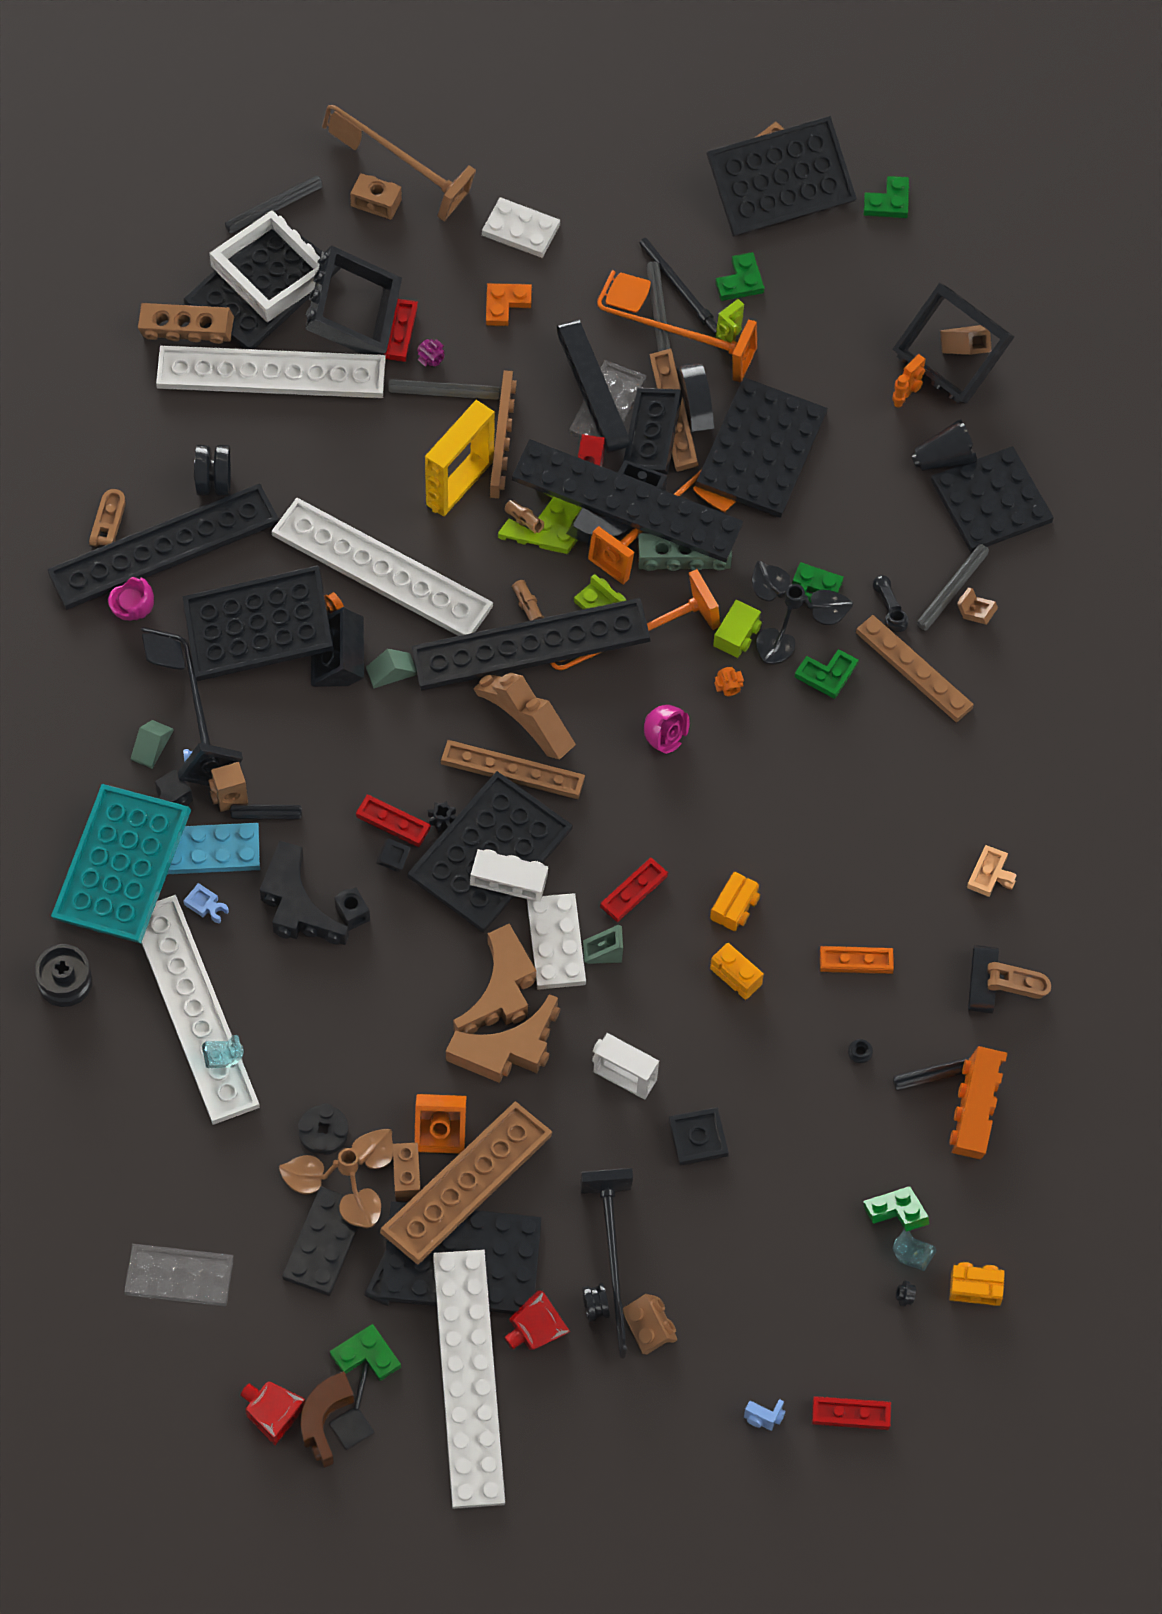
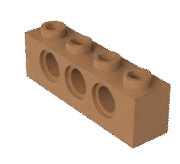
(154, 314)

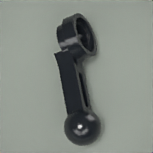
(883, 585)

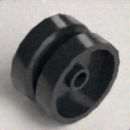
(211, 470)
(63, 975)

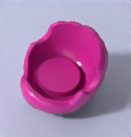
(132, 600)

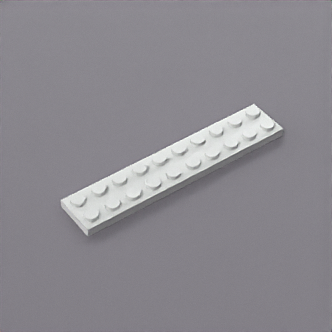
(271, 371)
(382, 568)
(194, 1010)
(468, 1379)

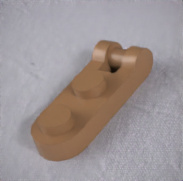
(108, 518)
(1018, 980)

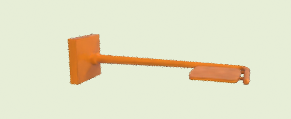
(630, 293)
(616, 557)
(701, 601)

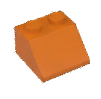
(440, 1123)

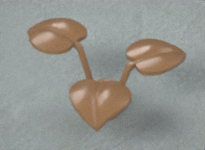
(361, 1207)

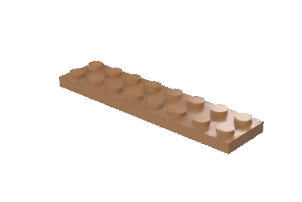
(466, 1182)

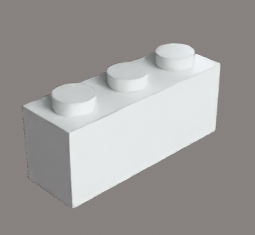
(509, 875)

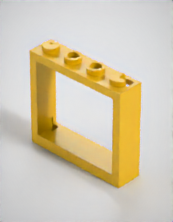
(473, 427)

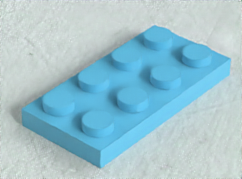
(217, 849)

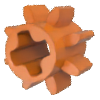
(729, 681)

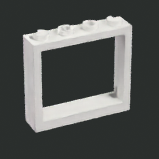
(265, 308)

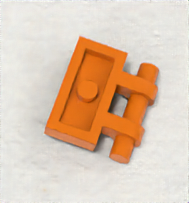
(909, 381)

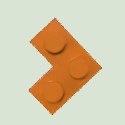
(505, 296)

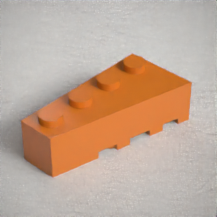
(977, 1102)

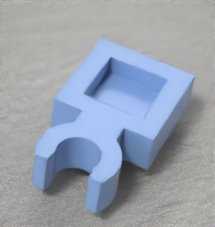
(204, 901)

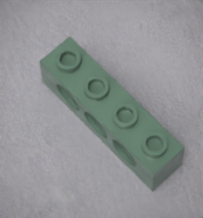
(673, 559)

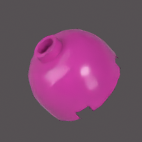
(665, 727)

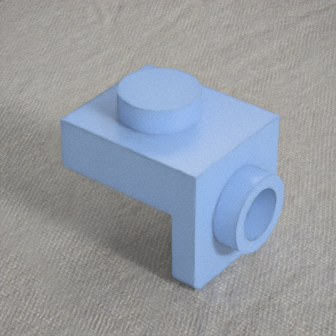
(760, 1416)

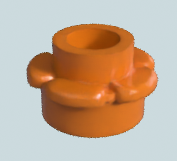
(333, 602)

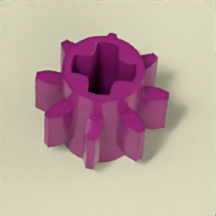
(431, 352)

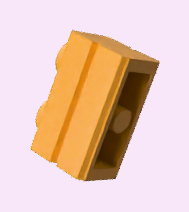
(735, 901)
(736, 971)
(977, 1284)

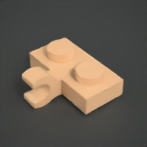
(990, 871)

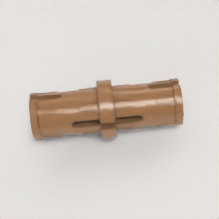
(524, 516)
(527, 600)

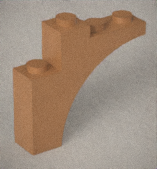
(534, 714)
(502, 997)
(495, 1053)

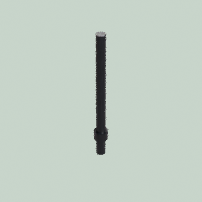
(704, 315)

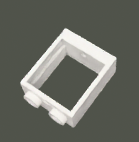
(625, 1065)

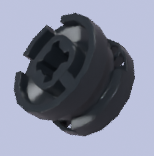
(595, 1302)

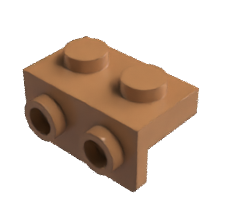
(649, 1323)

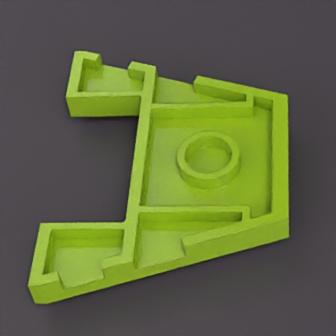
(557, 520)

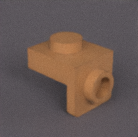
(976, 608)

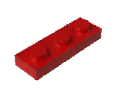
(401, 330)
(393, 820)
(634, 889)
(851, 1413)

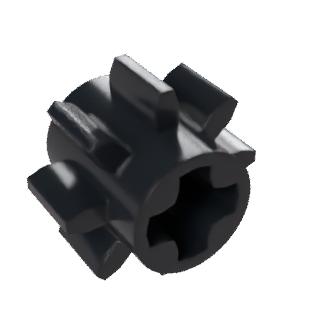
(441, 816)

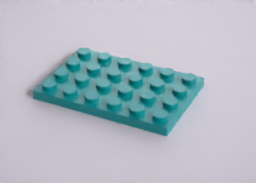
(121, 863)

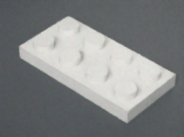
(556, 941)

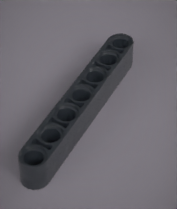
(593, 385)

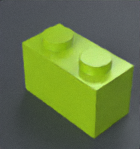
(737, 628)

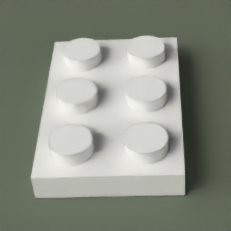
(521, 227)

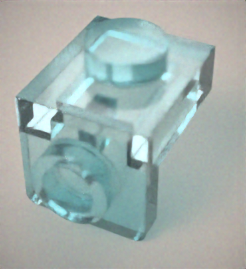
(222, 1053)
(913, 1251)

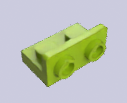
(730, 321)
(597, 594)

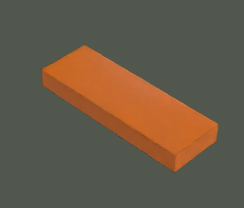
(856, 959)

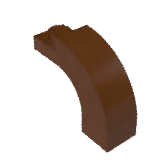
(322, 1401)

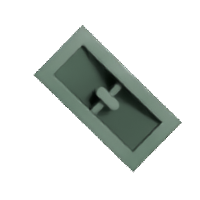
(390, 667)
(150, 743)
(604, 947)

